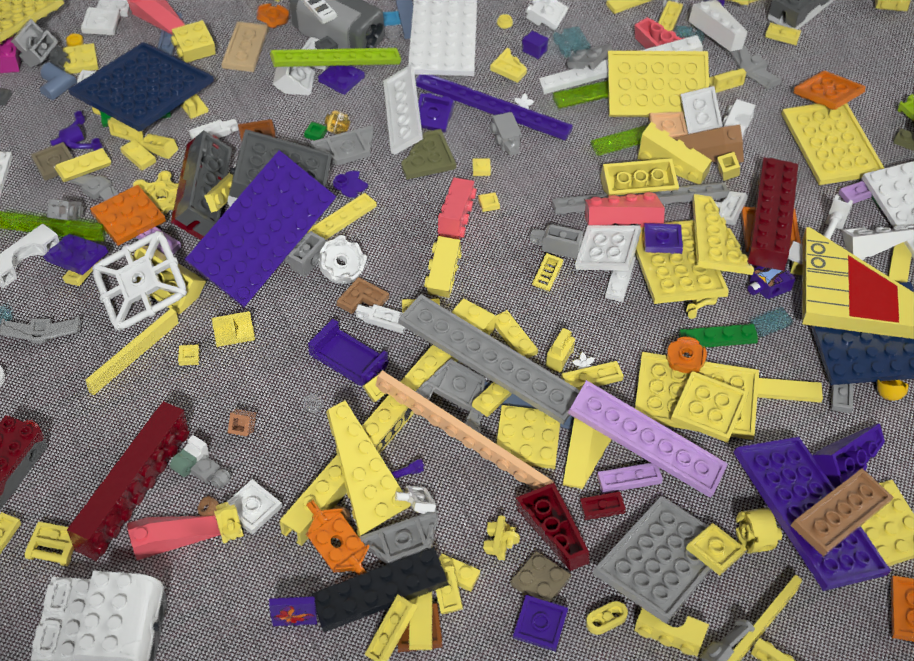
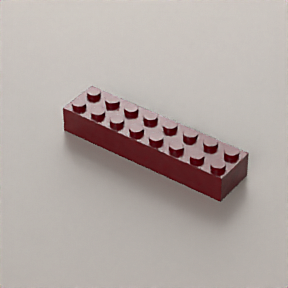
(773, 214)
(128, 481)

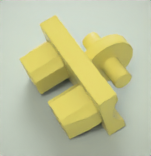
(228, 522)
(504, 538)

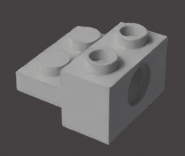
(33, 43)
(305, 254)

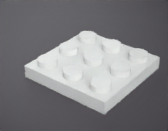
(608, 247)

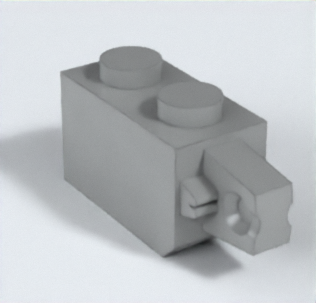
(506, 132)
(64, 209)
(558, 240)

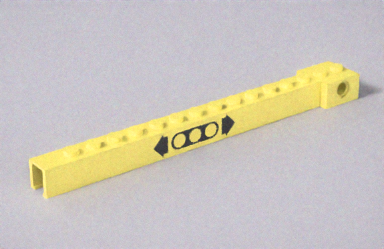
(380, 428)

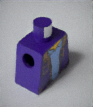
(770, 282)

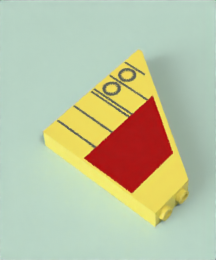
(850, 293)

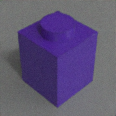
(535, 44)

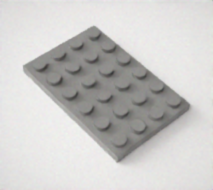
(653, 560)

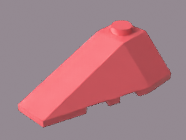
(156, 13)
(162, 534)

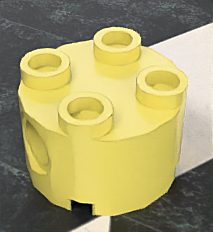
(758, 530)

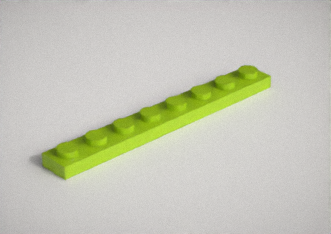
(335, 57)

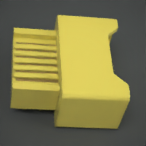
(560, 351)

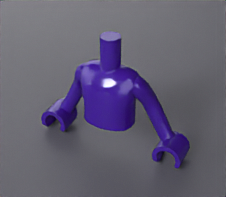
(73, 134)

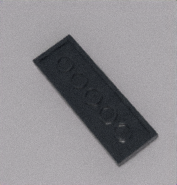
(378, 589)

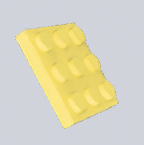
(709, 406)
(529, 435)

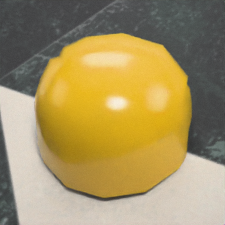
(892, 390)

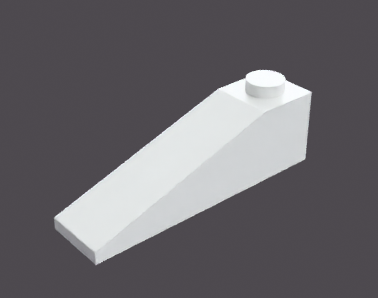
(871, 242)

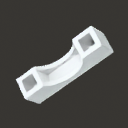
(35, 243)

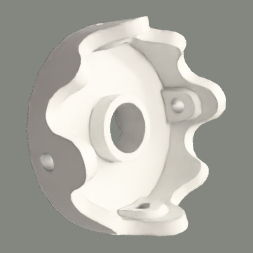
(341, 249)

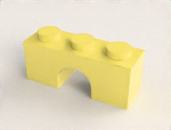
(686, 638)

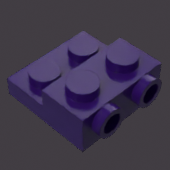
(435, 111)

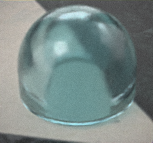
(5, 314)

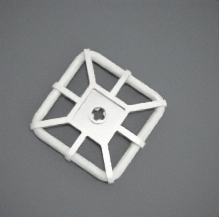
(149, 283)

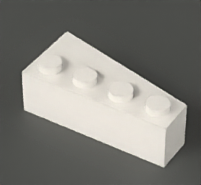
(718, 24)

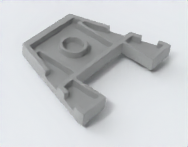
(458, 386)

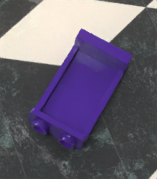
(347, 354)

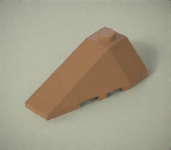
(716, 142)

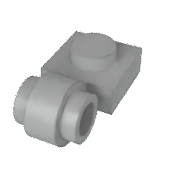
(210, 471)

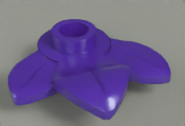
(349, 184)

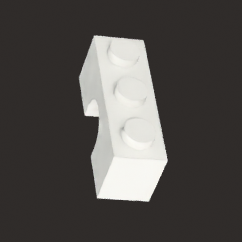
(739, 114)

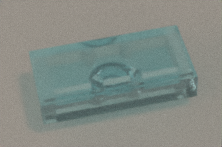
(771, 322)

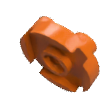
(272, 15)
(683, 364)

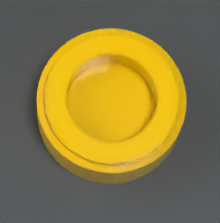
(74, 40)

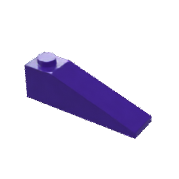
(849, 454)

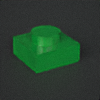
(315, 131)

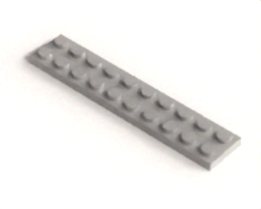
(490, 358)

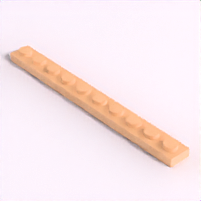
(461, 431)

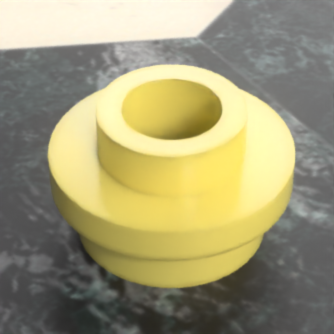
(505, 21)

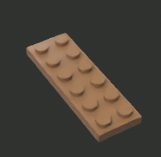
(842, 512)

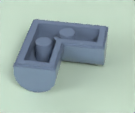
(57, 79)

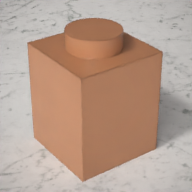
(242, 422)

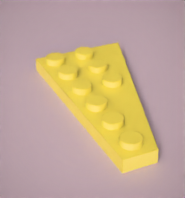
(715, 242)
(365, 474)

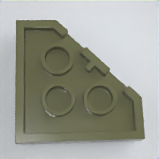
(428, 156)

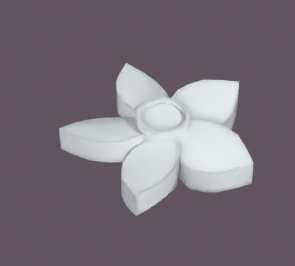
(524, 102)
(583, 362)

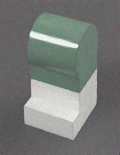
(189, 456)

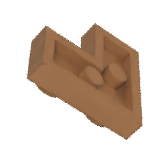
(361, 292)

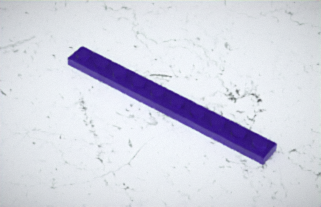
(494, 105)

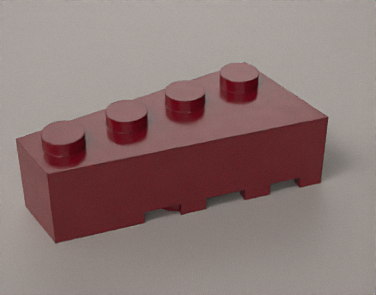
(553, 523)

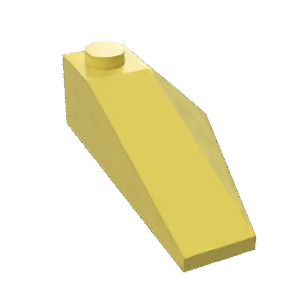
(584, 453)

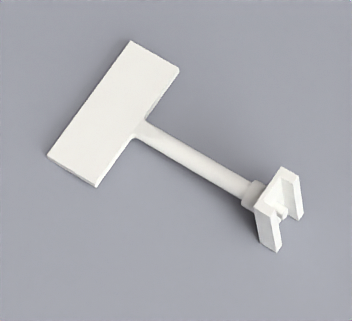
(836, 219)

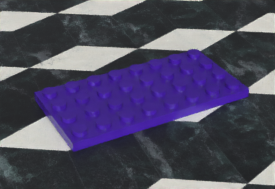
(260, 229)
(790, 486)

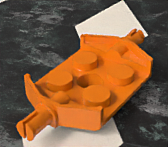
(332, 524)

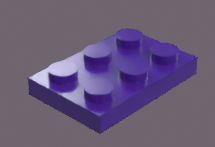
(75, 254)

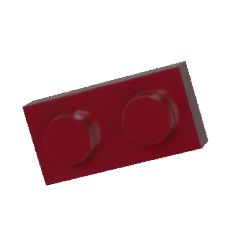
(602, 506)

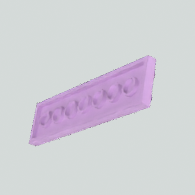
(648, 438)

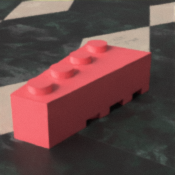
(653, 34)
(456, 209)
(624, 210)

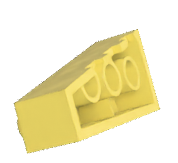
(687, 162)

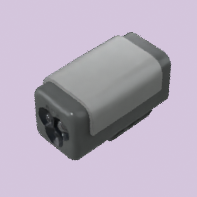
(355, 27)

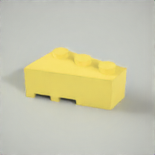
(443, 266)

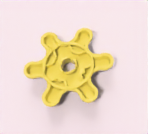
(160, 188)

